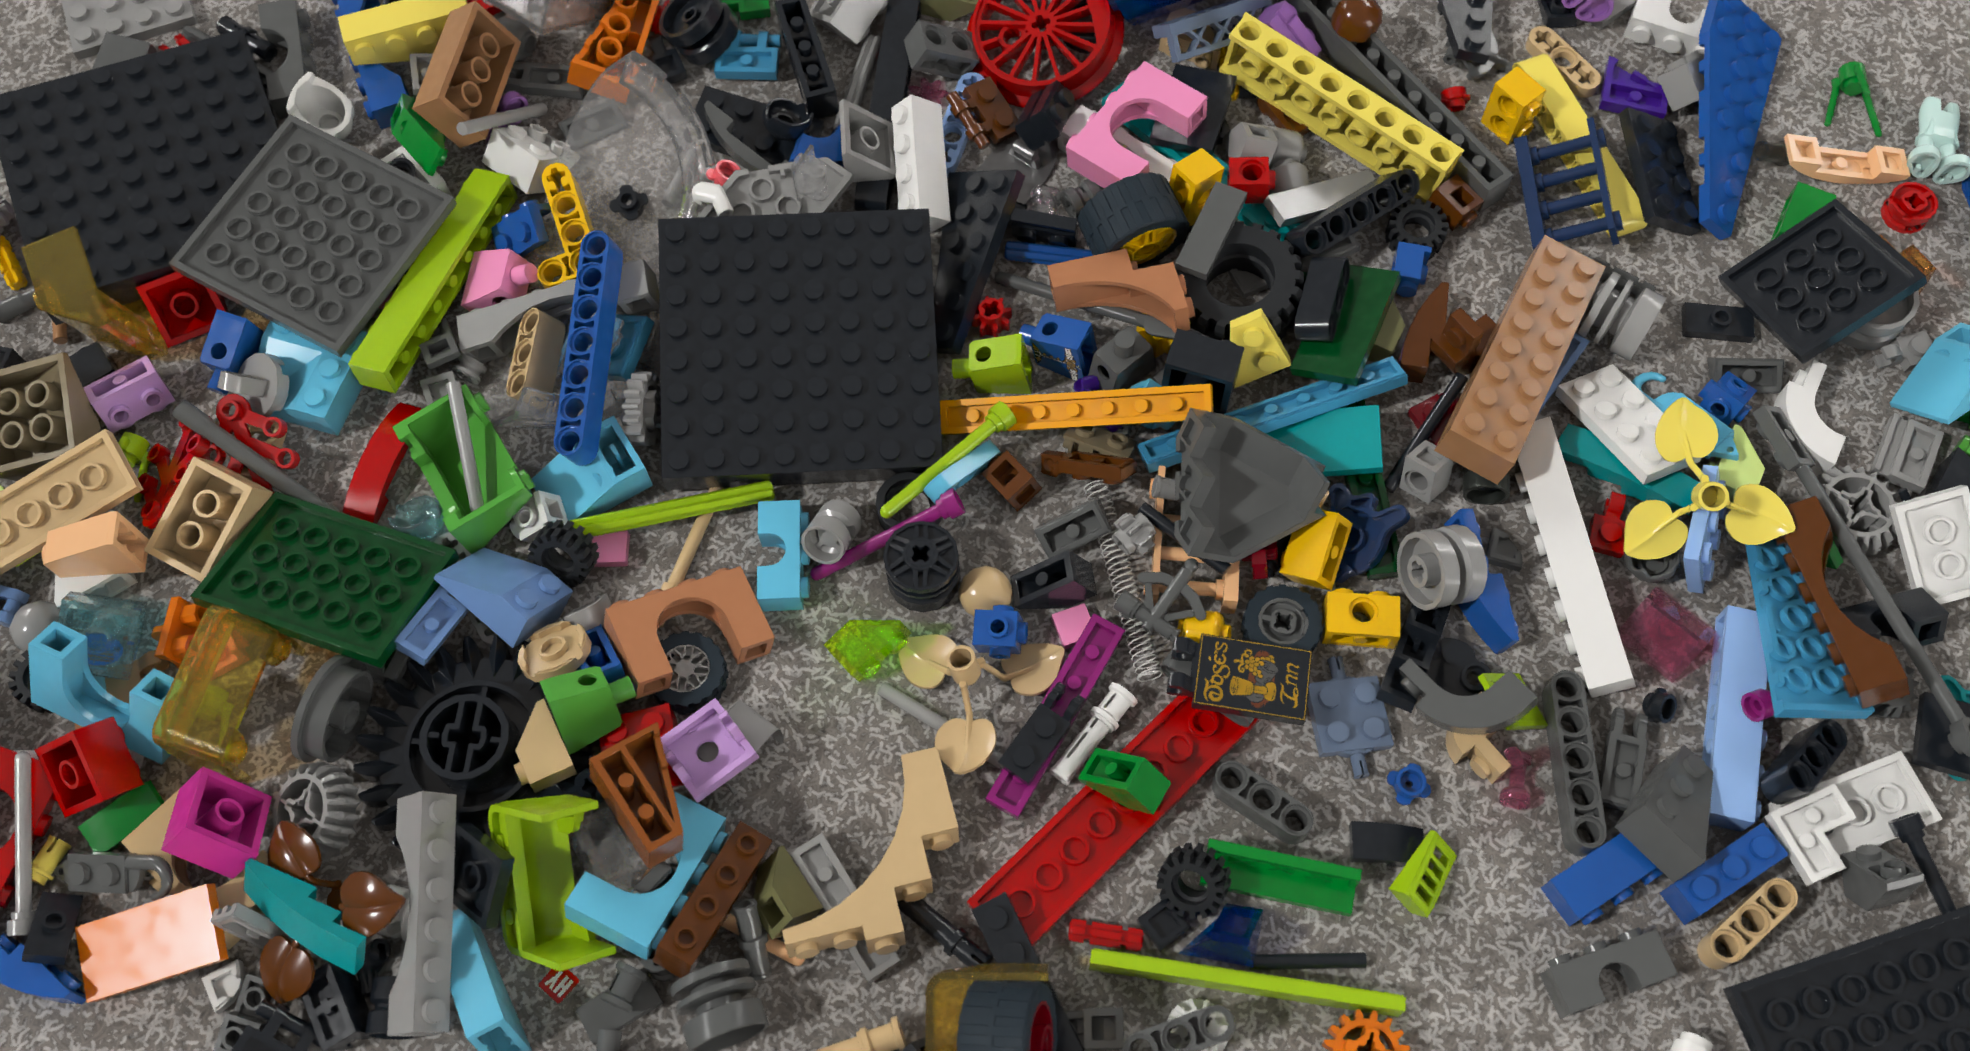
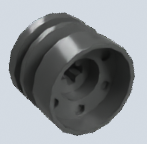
(716, 998)

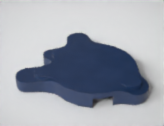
(1369, 530)

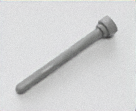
(23, 916)

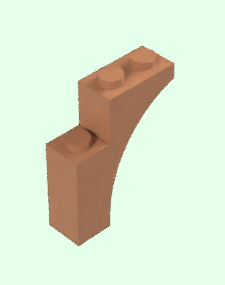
(1117, 282)

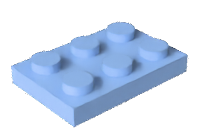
(1702, 539)

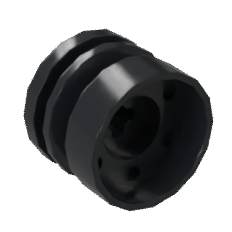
(922, 584)

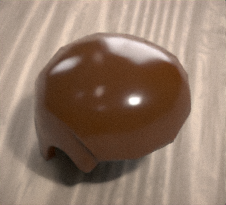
(1356, 19)

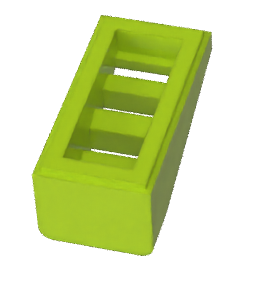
(1410, 878)

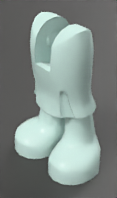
(1938, 144)

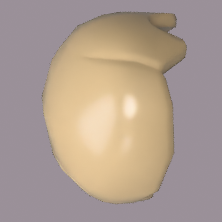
(984, 588)

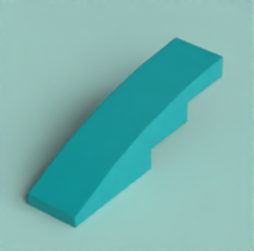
(1585, 449)
(295, 910)

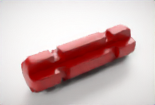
(1105, 935)

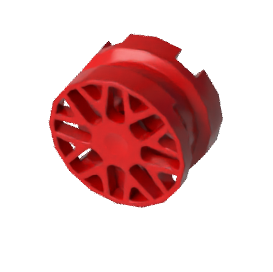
(1909, 207)

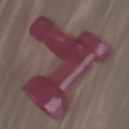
(1515, 795)

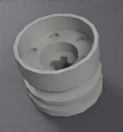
(1621, 315)

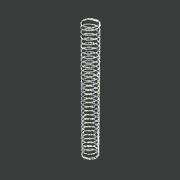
(1133, 591)

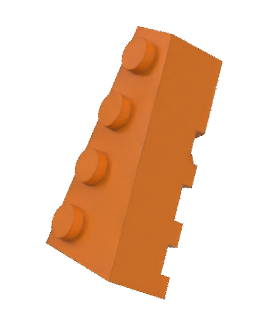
(618, 33)

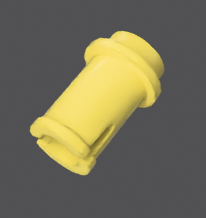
(48, 859)

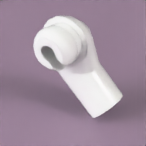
(713, 194)

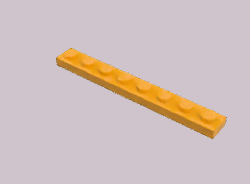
(1081, 408)

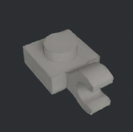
(1904, 350)

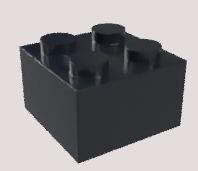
(1203, 360)

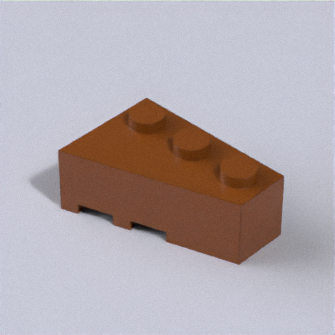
(640, 794)

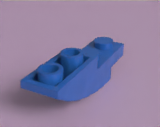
(1491, 612)
(36, 978)

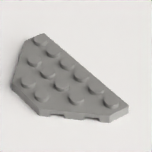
(773, 191)

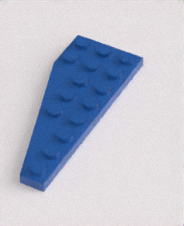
(1737, 79)

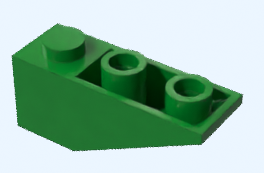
(418, 136)

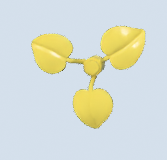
(1753, 516)

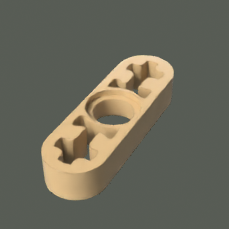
(1561, 49)

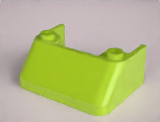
(542, 880)

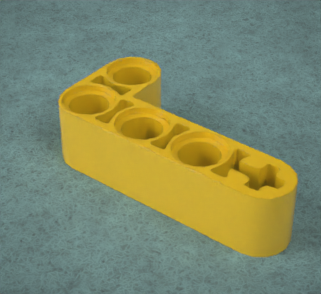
(568, 225)

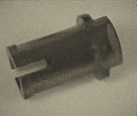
(1771, 152)

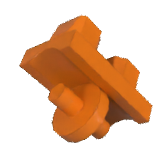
(178, 630)

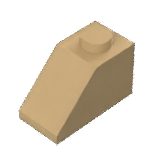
(542, 751)

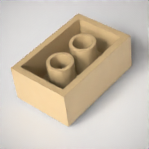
(205, 517)

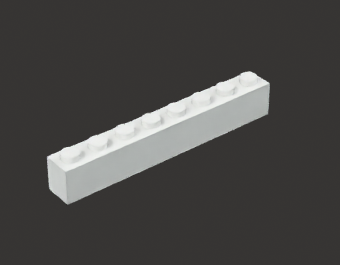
(1572, 564)

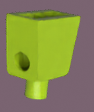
(997, 365)

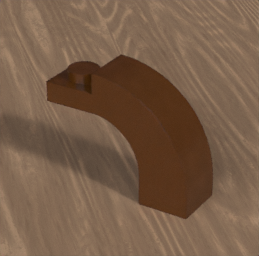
(1462, 341)

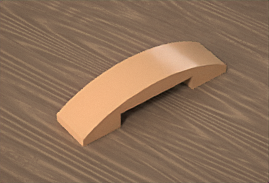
(1846, 166)

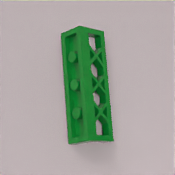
(1311, 885)

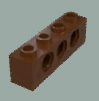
(712, 900)

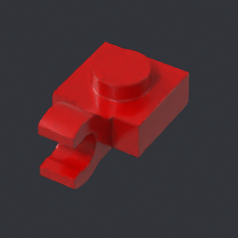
(1607, 530)

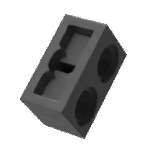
(940, 50)

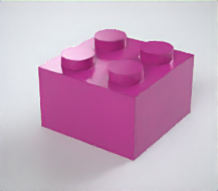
(217, 823)

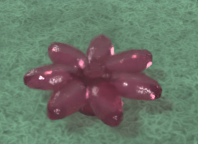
(929, 91)

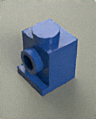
(1413, 267)

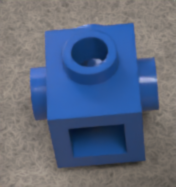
(1727, 398)
(999, 631)

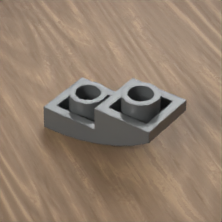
(248, 1001)

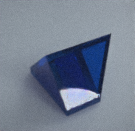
(1229, 937)

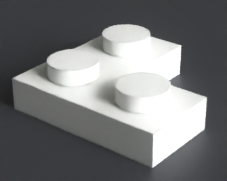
(1802, 832)

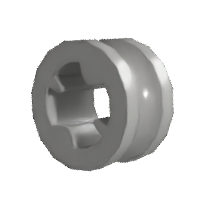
(469, 369)

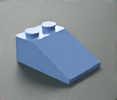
(506, 593)

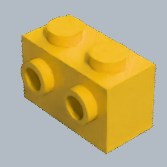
(1316, 551)

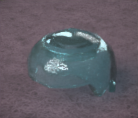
(419, 517)

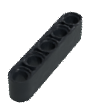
(1353, 212)

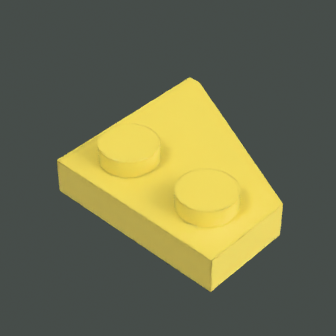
(1261, 344)

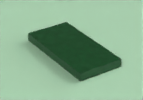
(1361, 318)

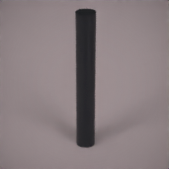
(1167, 527)
(1309, 961)

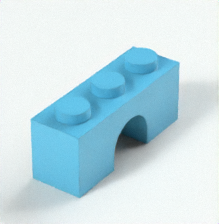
(783, 584)

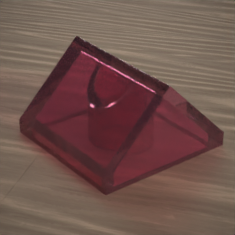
(1665, 634)

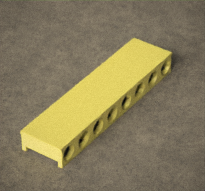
(1337, 106)

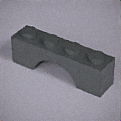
(286, 27)

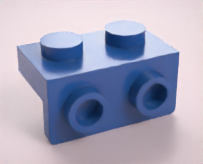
(523, 229)

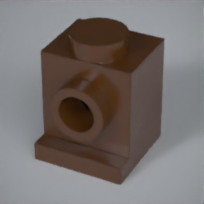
(1457, 202)
(1011, 480)

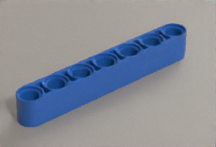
(595, 361)

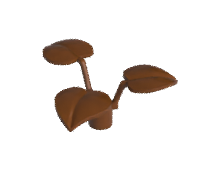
(362, 898)

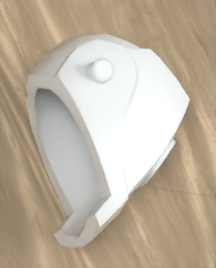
(321, 106)

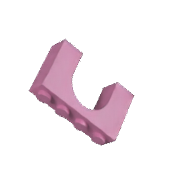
(1144, 95)

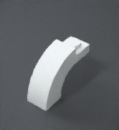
(1798, 405)

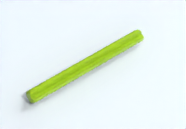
(676, 509)

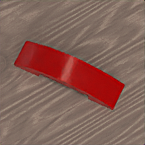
(377, 468)

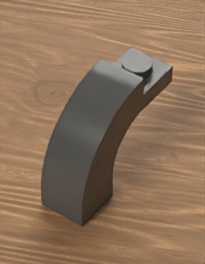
(1470, 715)

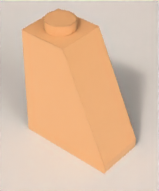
(96, 547)

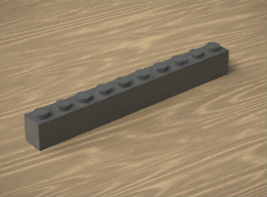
(1385, 75)

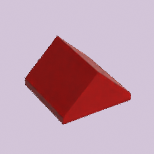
(180, 307)

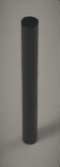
(1427, 428)

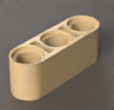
(535, 353)
(1762, 915)

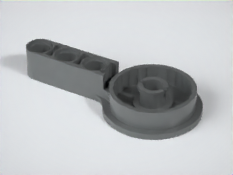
(334, 708)

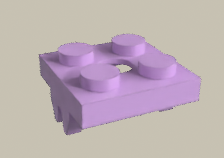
(707, 725)

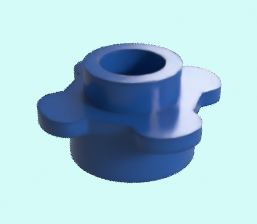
(1413, 774)

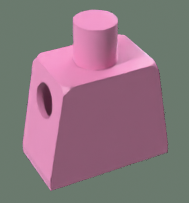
(497, 277)

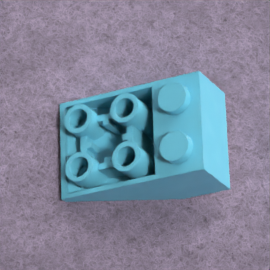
(1940, 380)
(603, 483)

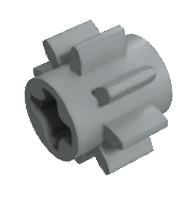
(1134, 534)

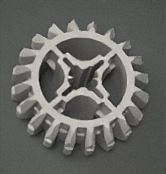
(1870, 508)
(320, 802)

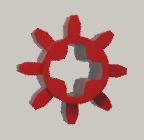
(992, 317)

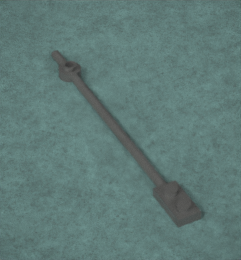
(1794, 457)

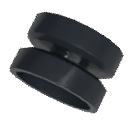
(699, 28)

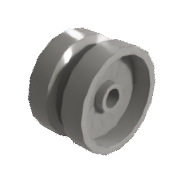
(1885, 326)
(1441, 567)

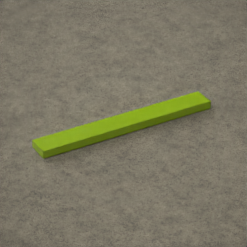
(1247, 982)

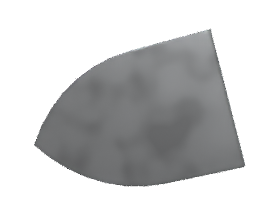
(1015, 154)

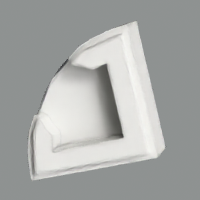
(224, 984)

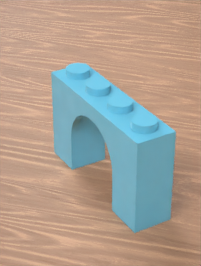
(66, 687)
(641, 919)

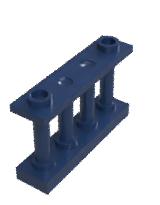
(1534, 184)

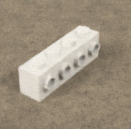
(921, 158)

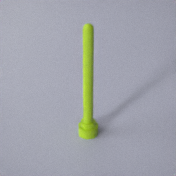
(998, 419)

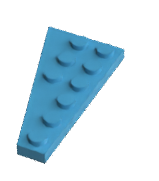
(1795, 655)

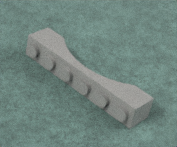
(493, 330)
(422, 987)

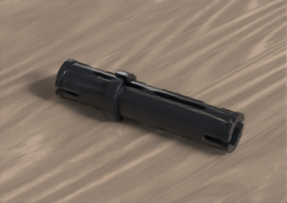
(953, 939)

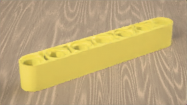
(1566, 120)

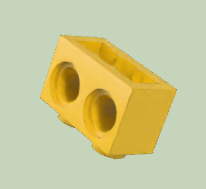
(1513, 105)

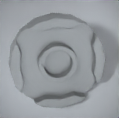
(260, 382)

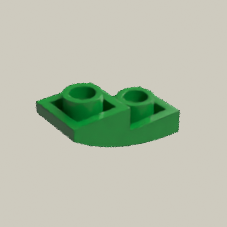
(118, 819)

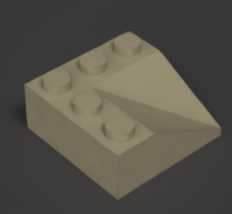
(41, 414)

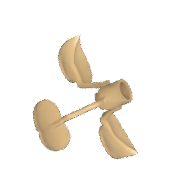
(970, 742)

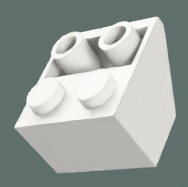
(522, 154)

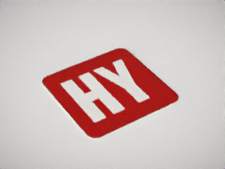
(558, 984)

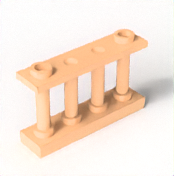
(1222, 590)

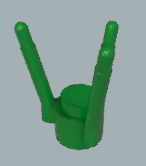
(1852, 81)

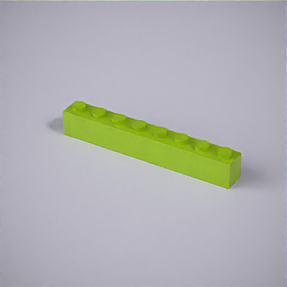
(432, 282)

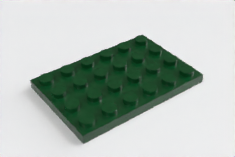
(326, 577)

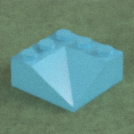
(320, 382)

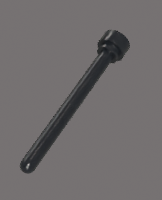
(1911, 831)

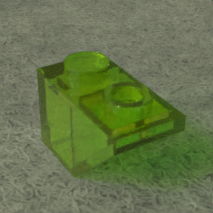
(866, 643)

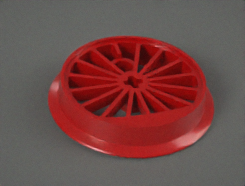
(1058, 22)

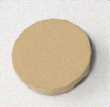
(554, 651)

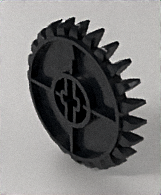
(450, 737)

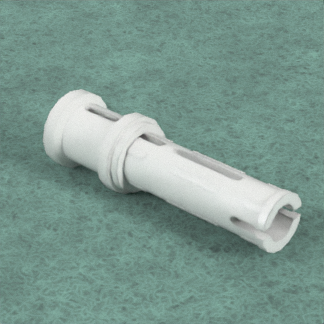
(1102, 720)

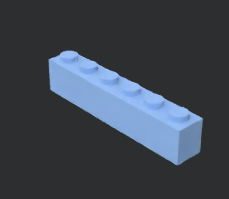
(1730, 738)

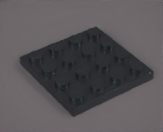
(1821, 280)

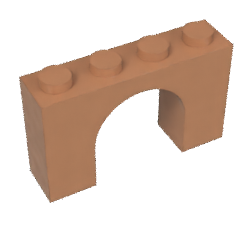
(721, 597)

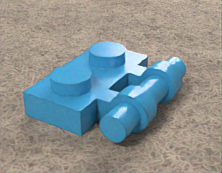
(754, 62)

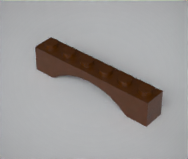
(1869, 663)

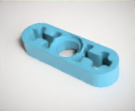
(962, 470)

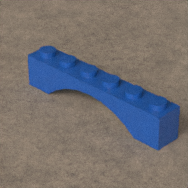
(376, 82)

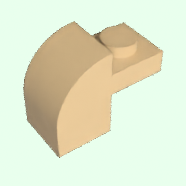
(1484, 757)

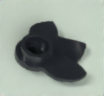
(1454, 667)

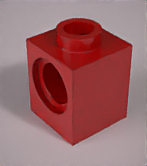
(1244, 170)

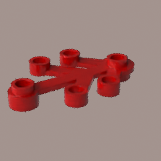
(238, 424)
(169, 473)

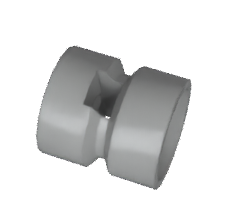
(831, 532)

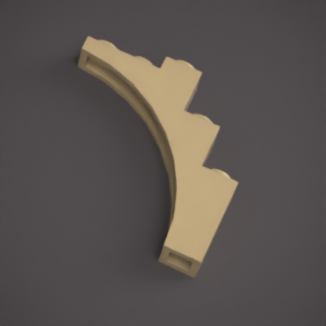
(902, 874)

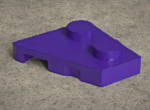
(1630, 90)

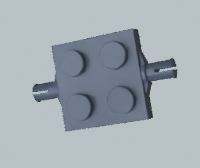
(1348, 717)

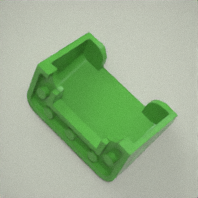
(436, 451)

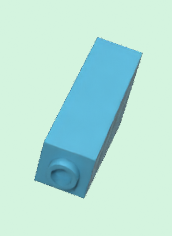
(480, 992)

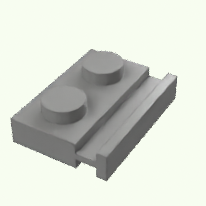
(1907, 453)

